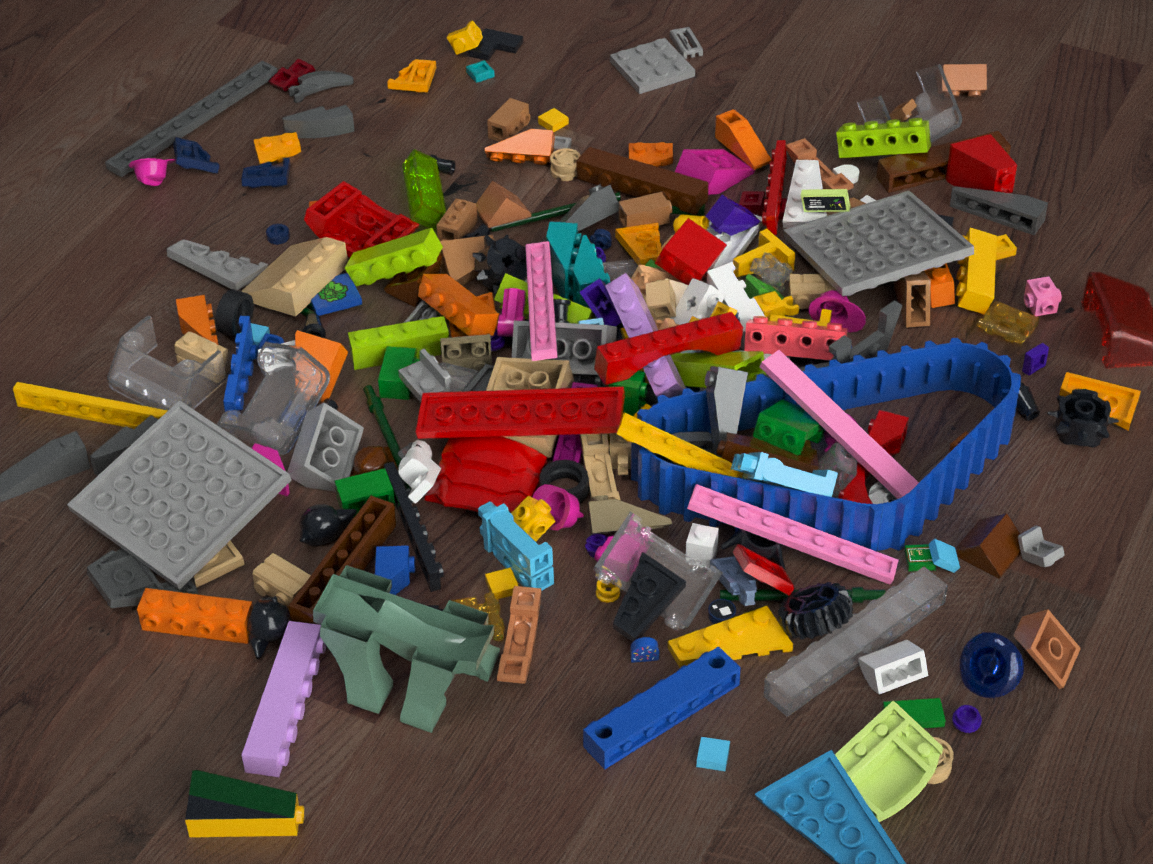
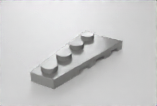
(216, 265)

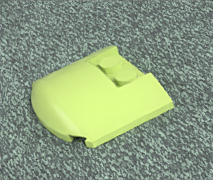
(890, 760)

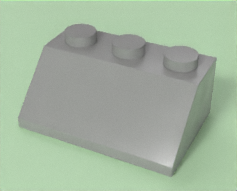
(325, 448)

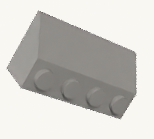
(574, 343)

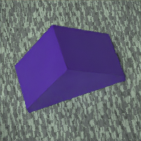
(601, 303)

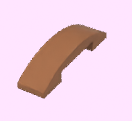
(805, 151)
(520, 635)

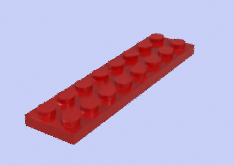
(520, 412)

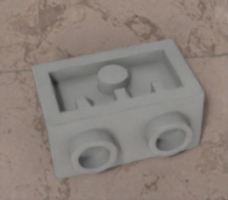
(425, 376)

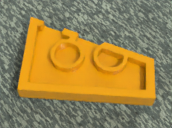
(640, 242)
(1121, 399)

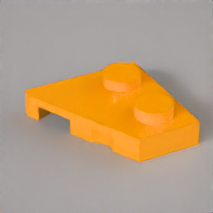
(415, 77)
(277, 147)

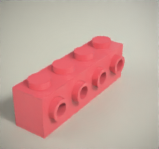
(792, 339)

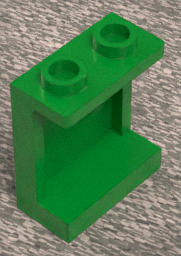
(787, 427)

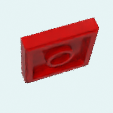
(763, 569)

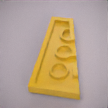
(741, 635)

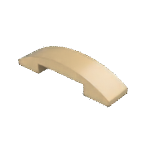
(598, 464)

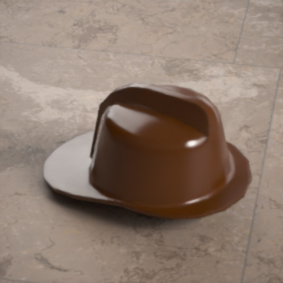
(371, 459)

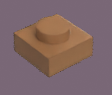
(903, 110)

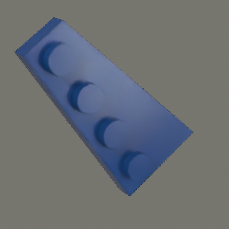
(240, 366)

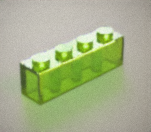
(423, 189)

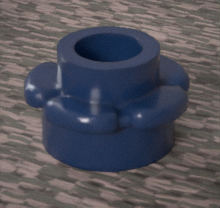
(601, 239)

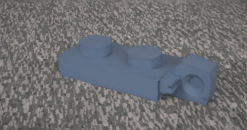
(736, 580)

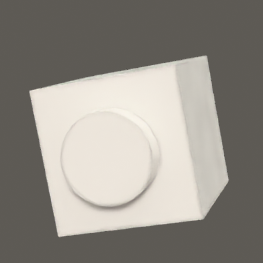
(702, 543)

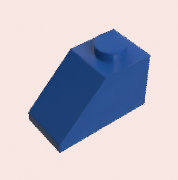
(396, 565)

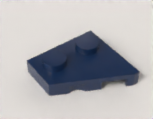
(191, 155)
(266, 174)

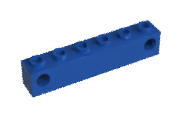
(661, 707)

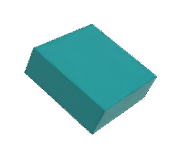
(480, 71)

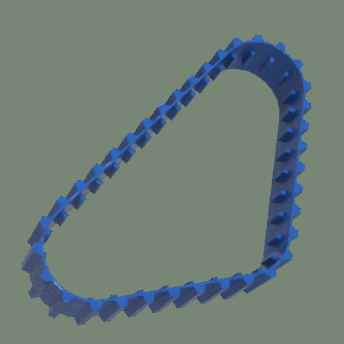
(849, 385)

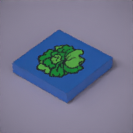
(336, 296)

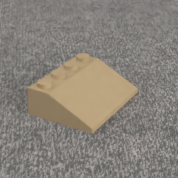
(298, 275)
(526, 375)

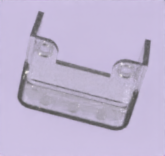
(934, 104)
(156, 383)

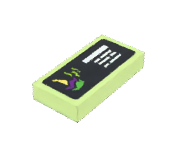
(825, 200)

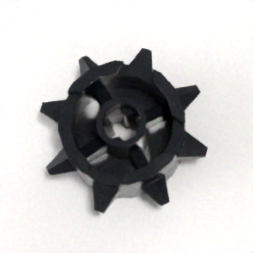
(500, 258)
(1082, 418)

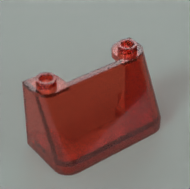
(1124, 318)

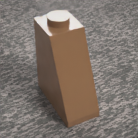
(458, 258)
(914, 296)

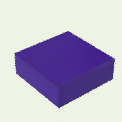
(1035, 359)

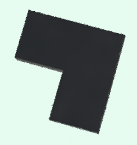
(496, 40)

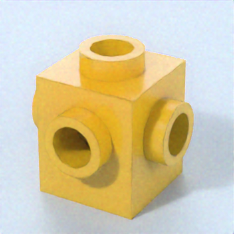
(533, 517)

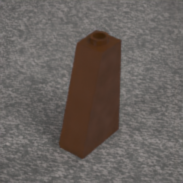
(739, 444)

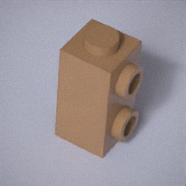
(508, 120)
(645, 210)
(457, 220)

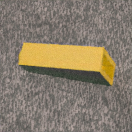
(239, 808)

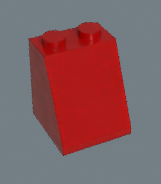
(981, 165)
(690, 253)

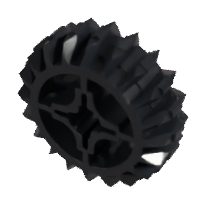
(815, 610)

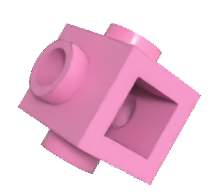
(1042, 296)

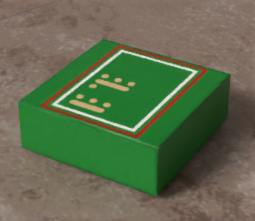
(918, 557)

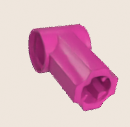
(512, 310)

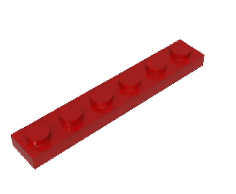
(774, 190)

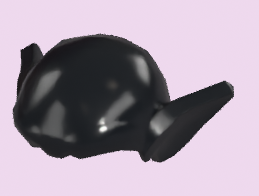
(323, 524)
(756, 543)
(267, 623)

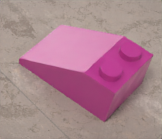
(714, 166)

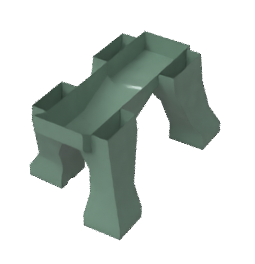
(362, 614)

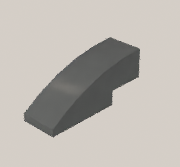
(320, 122)
(118, 444)

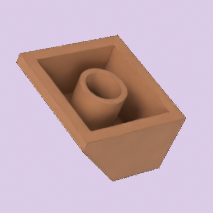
(966, 78)

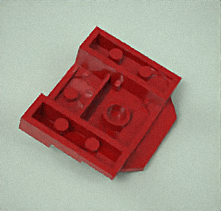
(355, 219)
(486, 471)

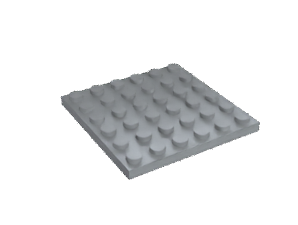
(878, 243)
(179, 494)

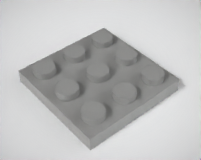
(652, 65)

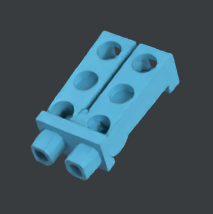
(772, 471)
(515, 548)

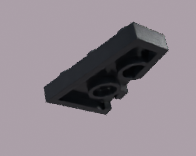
(647, 597)

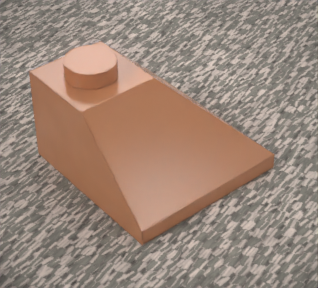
(1048, 645)

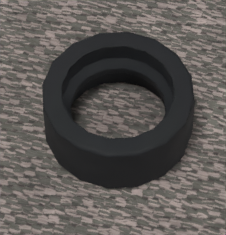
(230, 308)
(570, 470)

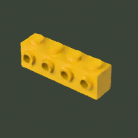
(977, 273)

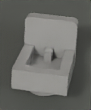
(1037, 550)

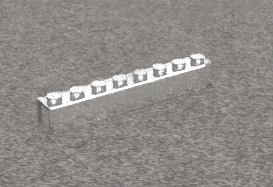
(865, 633)

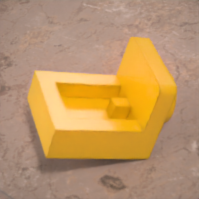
(465, 38)

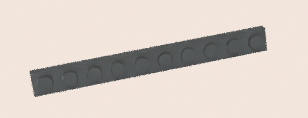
(192, 117)

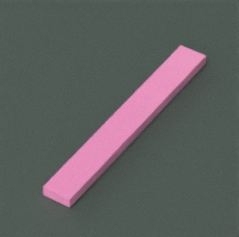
(541, 301)
(839, 424)
(793, 534)

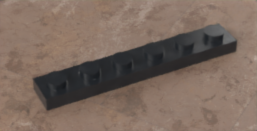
(416, 533)

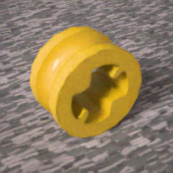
(607, 596)

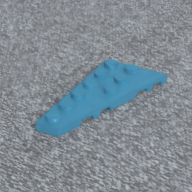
(830, 813)

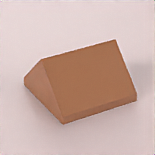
(500, 206)

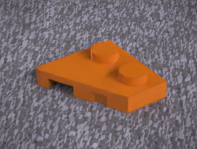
(652, 153)

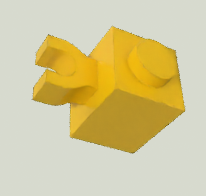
(772, 304)

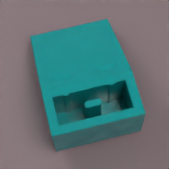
(564, 249)
(587, 270)

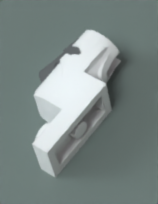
(418, 468)

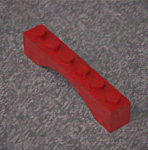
(625, 357)
(890, 433)

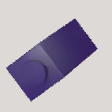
(730, 217)

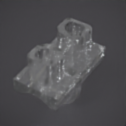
(772, 271)

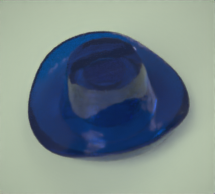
(991, 665)

